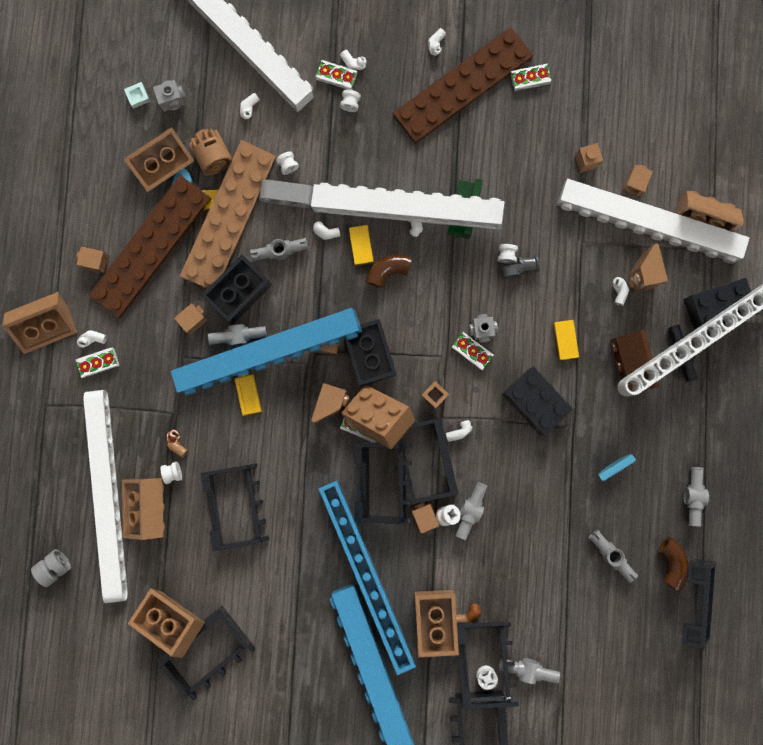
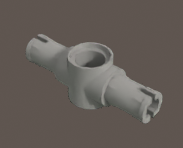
(269, 251)
(237, 335)
(696, 496)
(471, 511)
(620, 562)
(531, 671)

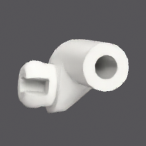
(434, 42)
(352, 63)
(246, 106)
(416, 228)
(325, 233)
(622, 290)
(90, 337)
(461, 433)

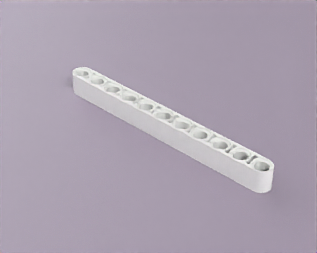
(701, 339)
(105, 496)

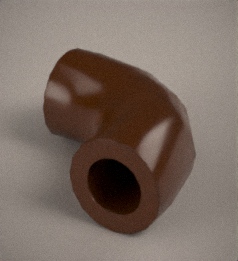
(385, 267)
(677, 564)

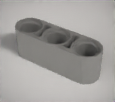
(286, 193)

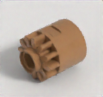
(210, 151)

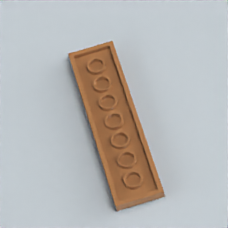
(228, 215)

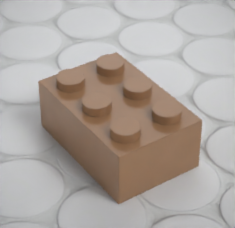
(378, 416)
(166, 623)
(436, 623)

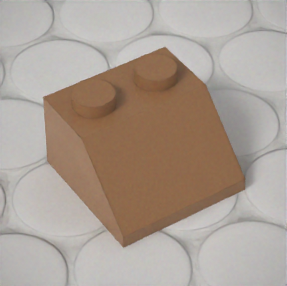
(648, 271)
(329, 402)

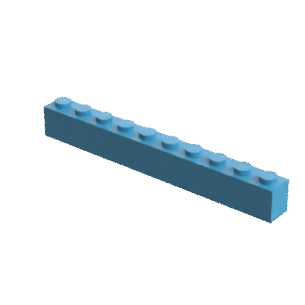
(267, 351)
(367, 577)
(371, 666)

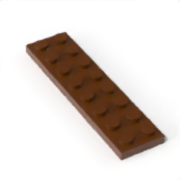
(462, 85)
(150, 246)

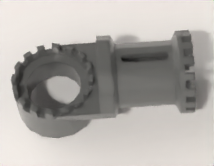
(523, 265)

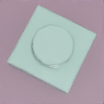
(137, 95)

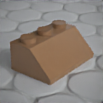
(159, 159)
(709, 211)
(39, 323)
(142, 508)

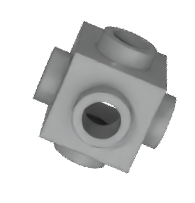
(169, 95)
(480, 334)

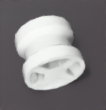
(350, 100)
(287, 163)
(507, 253)
(171, 472)
(443, 517)
(488, 681)

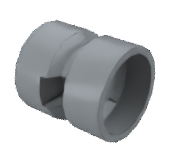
(49, 569)

